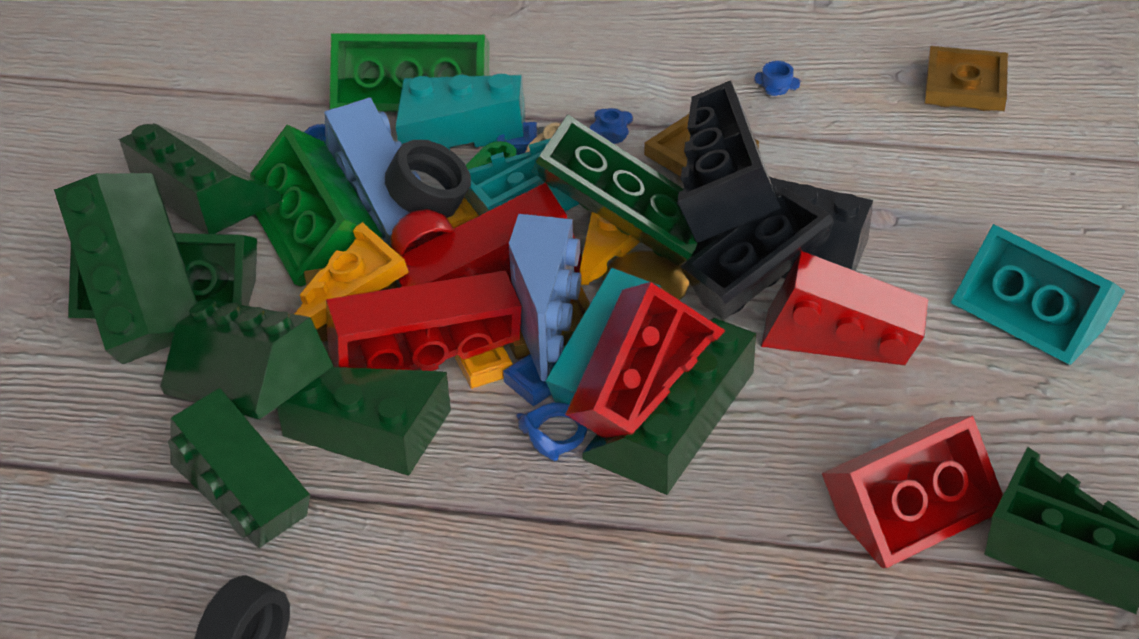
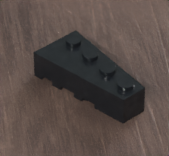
(724, 167)

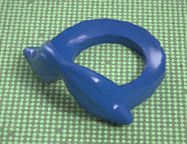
(546, 446)

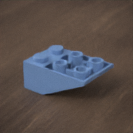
(545, 282)

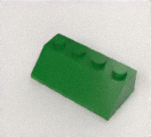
(378, 63)
(315, 207)

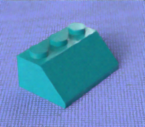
(1037, 295)

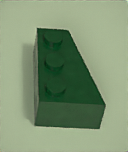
(370, 414)
(236, 469)
(1066, 535)

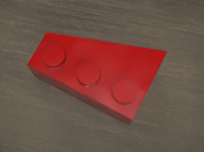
(844, 314)
(638, 359)

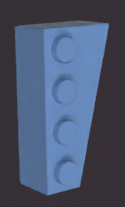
(364, 149)

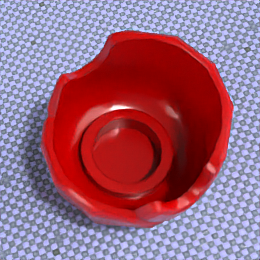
(418, 229)

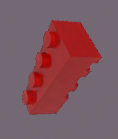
(479, 244)
(423, 323)

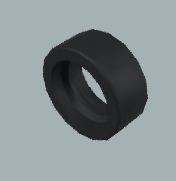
(438, 163)
(245, 611)

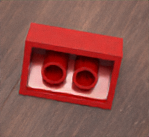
(916, 489)

